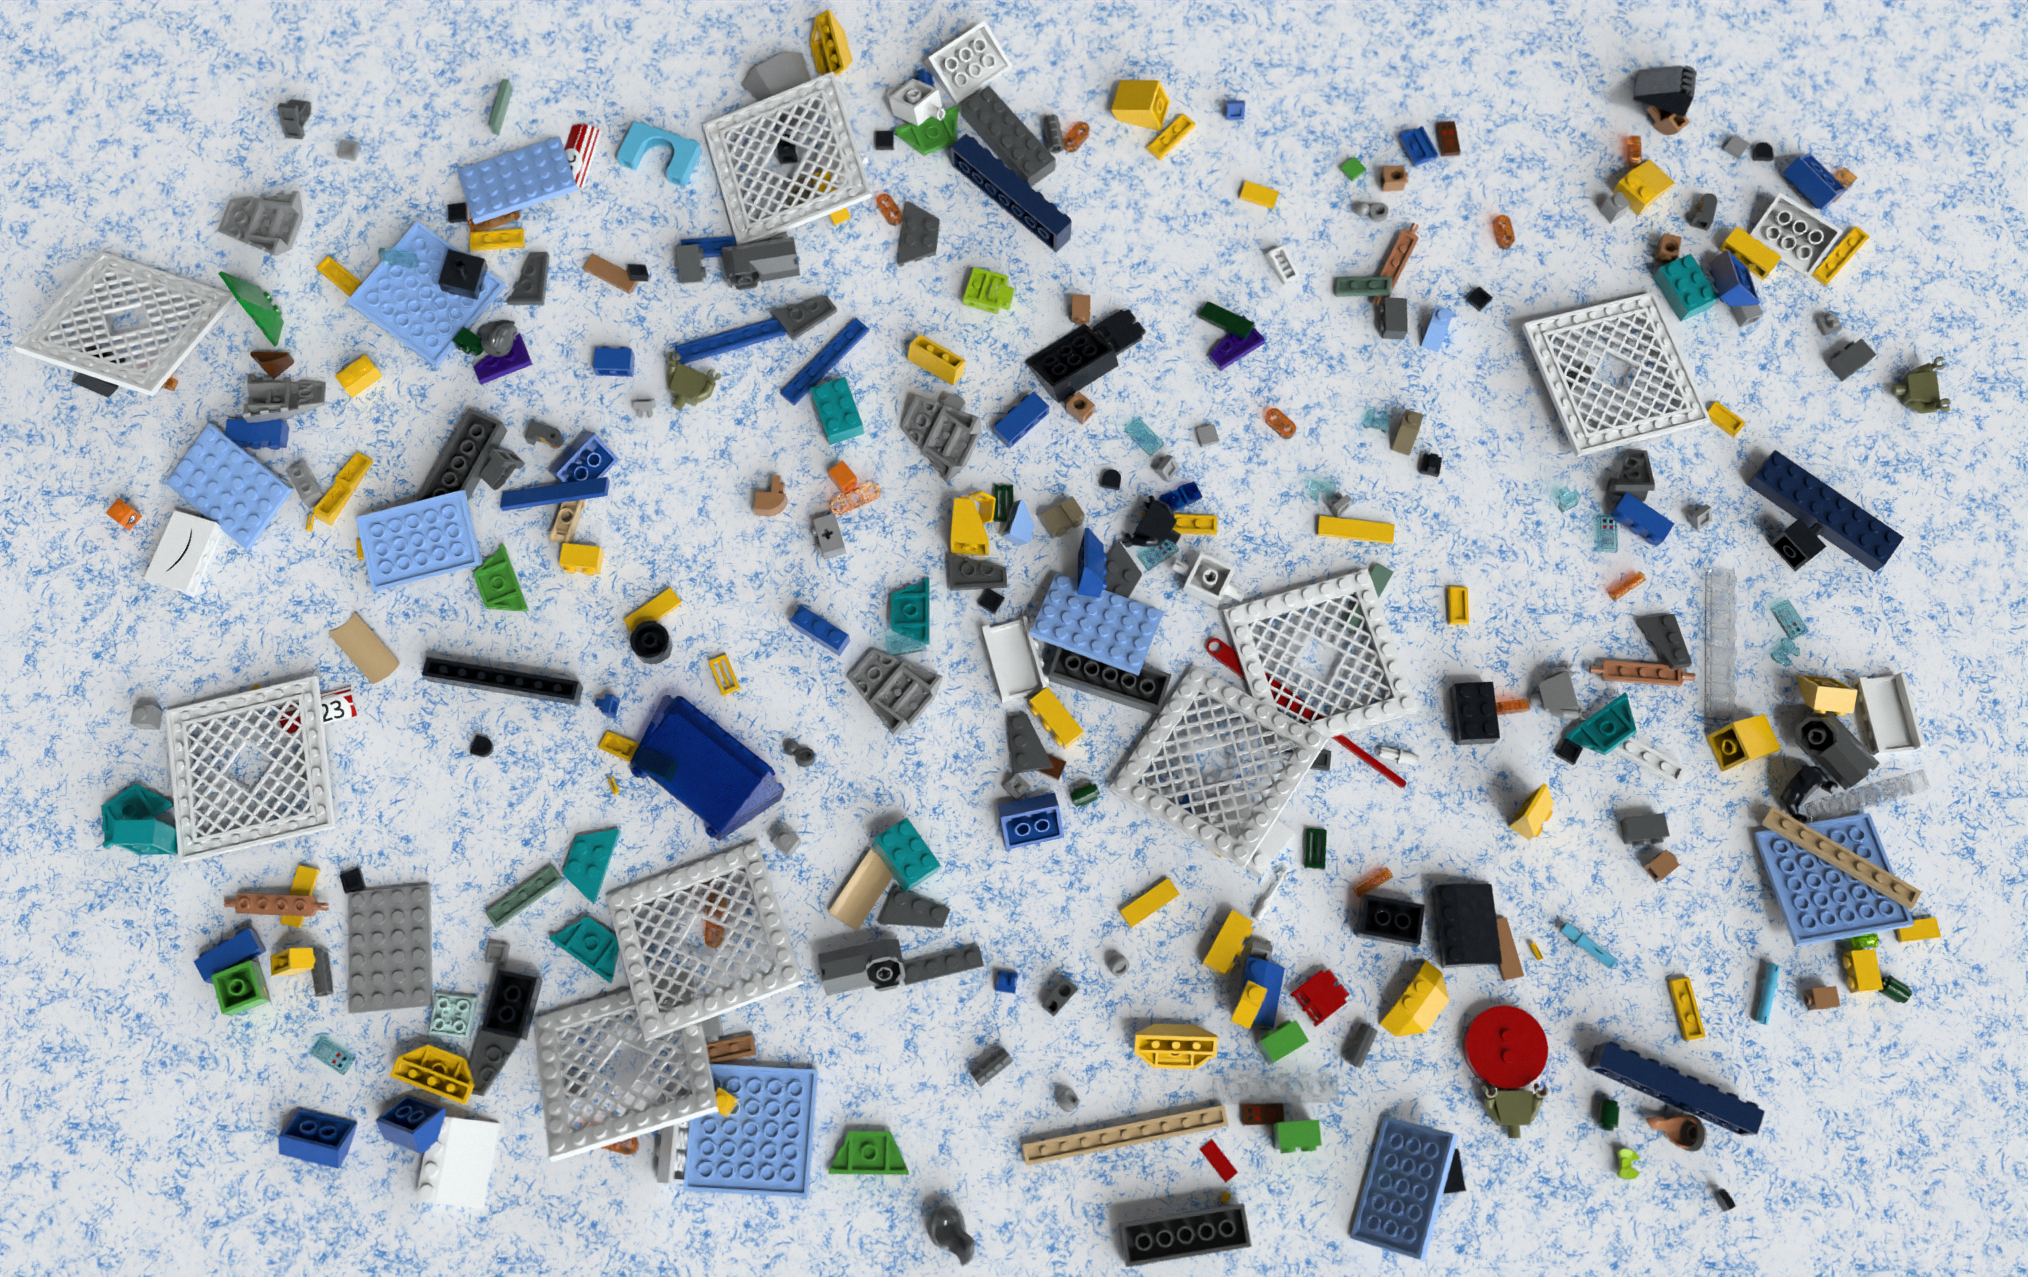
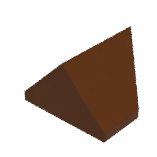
(273, 362)

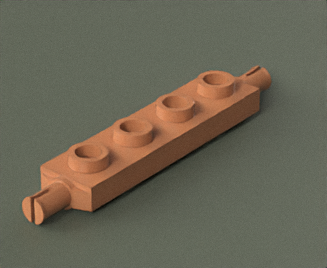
(1399, 257)
(1641, 673)
(276, 904)

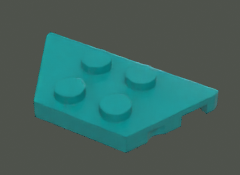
(912, 611)
(1606, 727)
(133, 802)
(590, 861)
(591, 946)

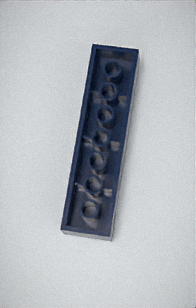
(1011, 192)
(1816, 502)
(1676, 1089)

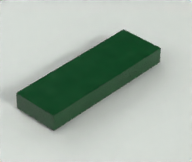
(1226, 320)

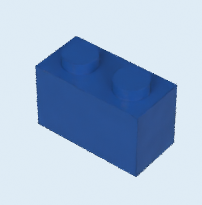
(613, 361)

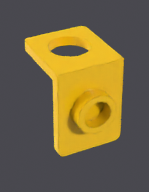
(987, 505)

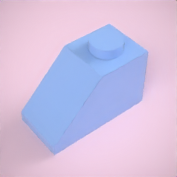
(1437, 329)
(1018, 524)

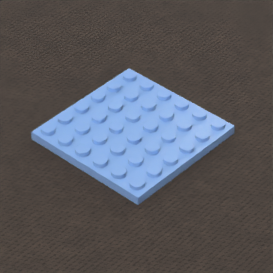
(411, 302)
(1821, 899)
(763, 1141)

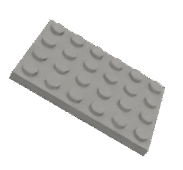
(390, 949)

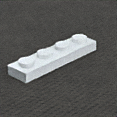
(1651, 760)

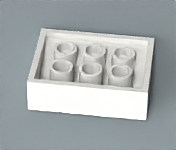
(968, 63)
(1796, 234)
(1271, 844)
(672, 1153)
(458, 1164)

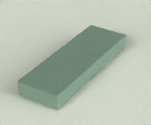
(500, 106)
(1363, 286)

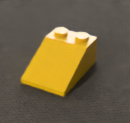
(1644, 186)
(1827, 694)
(1533, 813)

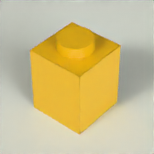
(725, 1101)

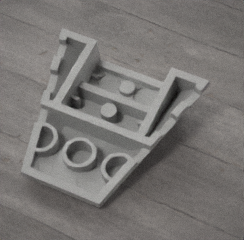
(779, 75)
(264, 221)
(280, 399)
(942, 434)
(895, 689)

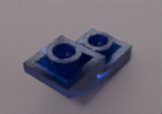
(1182, 497)

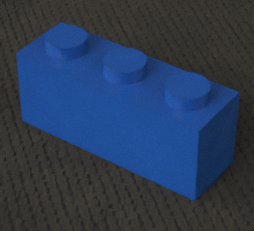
(1021, 419)
(258, 435)
(1641, 519)
(820, 630)
(230, 953)

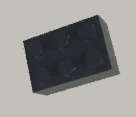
(1474, 713)
(1390, 920)
(512, 1004)

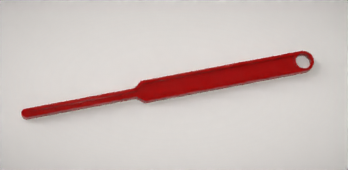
(1229, 658)

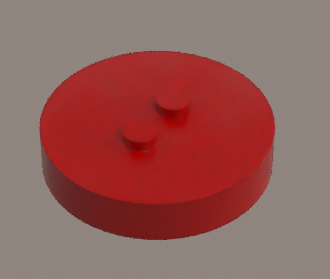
(1505, 1047)

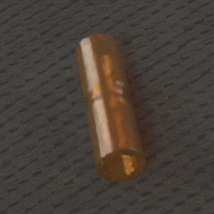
(1626, 586)
(1370, 883)

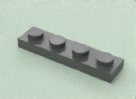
(943, 965)

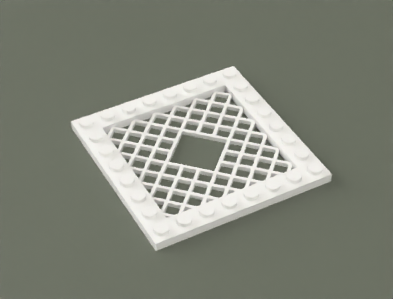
(718, 135)
(1649, 310)
(36, 342)
(1357, 583)
(184, 788)
(1241, 850)
(715, 1003)
(697, 1102)

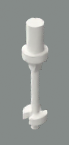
(1265, 904)

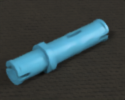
(1580, 939)
(1767, 994)

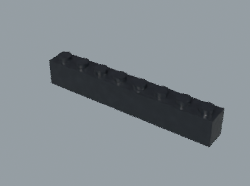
(502, 681)

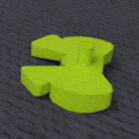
(1625, 1158)

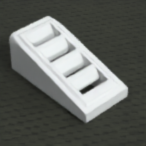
(1281, 250)

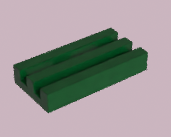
(1003, 488)
(1314, 865)

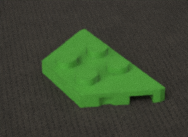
(932, 133)
(499, 583)
(869, 1154)

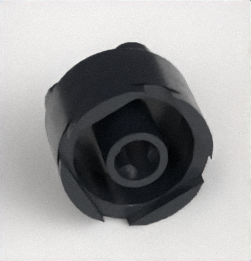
(641, 640)

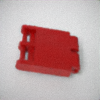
(1321, 996)

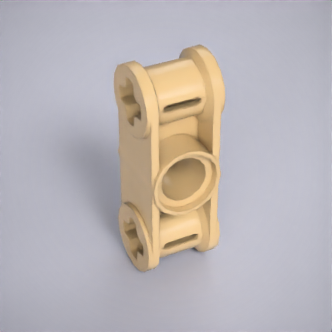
(563, 530)

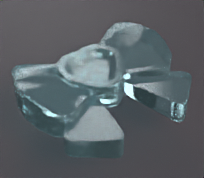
(1376, 423)
(1326, 486)
(1787, 646)

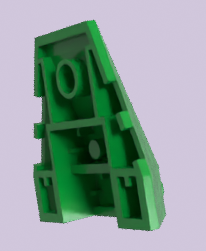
(257, 306)

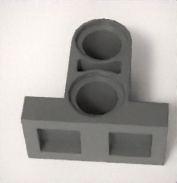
(293, 117)
(500, 467)

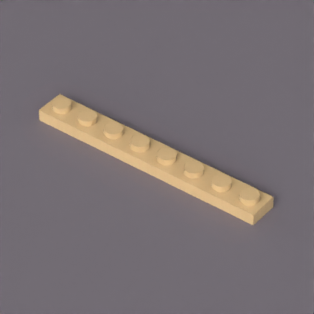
(1841, 858)

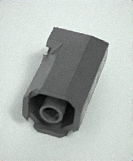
(760, 261)
(1834, 748)
(863, 966)

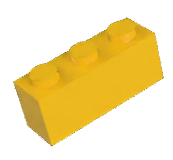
(1751, 252)
(936, 359)
(1055, 718)
(1228, 943)

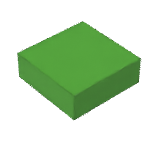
(1353, 169)

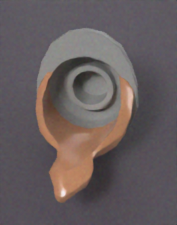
(1682, 1130)

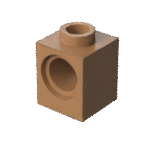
(1391, 184)
(1670, 243)
(1080, 309)
(1083, 414)
(1661, 865)
(1821, 998)

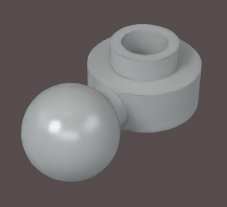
(1363, 209)

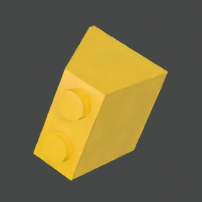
(1141, 103)
(967, 530)
(1743, 742)

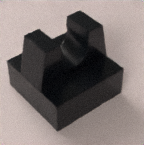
(1431, 465)

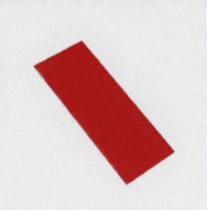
(1218, 1160)

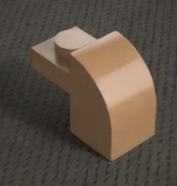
(1667, 122)
(771, 502)

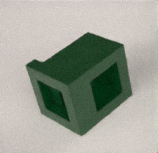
(468, 342)

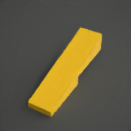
(346, 483)
(618, 746)

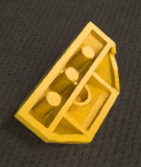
(829, 45)
(1418, 1003)
(1175, 1046)
(435, 1072)

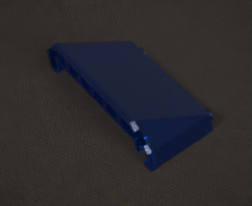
(704, 768)

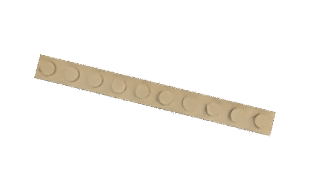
(1125, 1135)

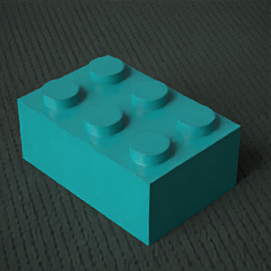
(1685, 287)
(837, 410)
(145, 836)
(906, 854)

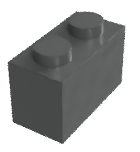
(690, 264)
(1394, 318)
(1851, 360)
(1644, 829)

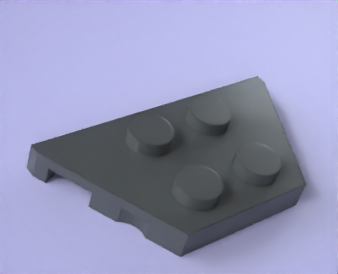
(918, 234)
(1121, 572)

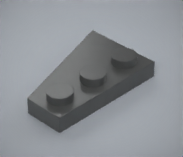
(532, 282)
(803, 317)
(1636, 473)
(972, 574)
(1667, 638)
(1026, 746)
(913, 910)
(489, 1058)

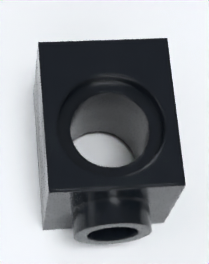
(787, 155)

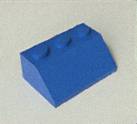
(1814, 181)
(1733, 280)
(584, 460)
(1091, 566)
(1030, 821)
(1268, 976)
(412, 1123)
(317, 1138)

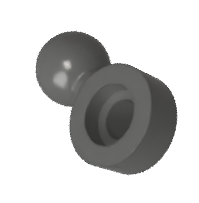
(803, 757)

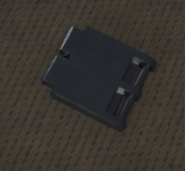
(1120, 330)

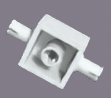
(916, 102)
(1210, 568)

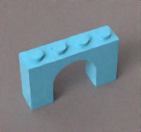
(644, 137)

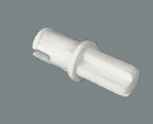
(1399, 756)

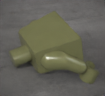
(688, 384)
(1921, 390)
(1513, 1107)

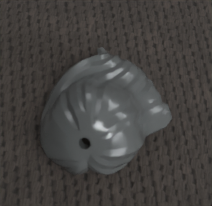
(497, 337)
(948, 1232)

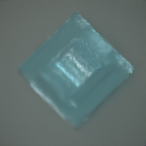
(1567, 499)

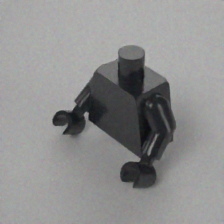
(1154, 526)
(1802, 786)

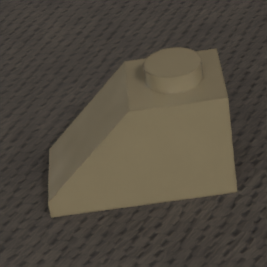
(1407, 432)

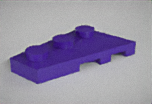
(1234, 348)
(496, 367)

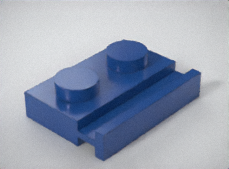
(1418, 146)

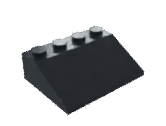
(1666, 88)
(1072, 363)
(1466, 925)

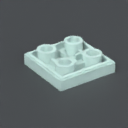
(453, 1015)

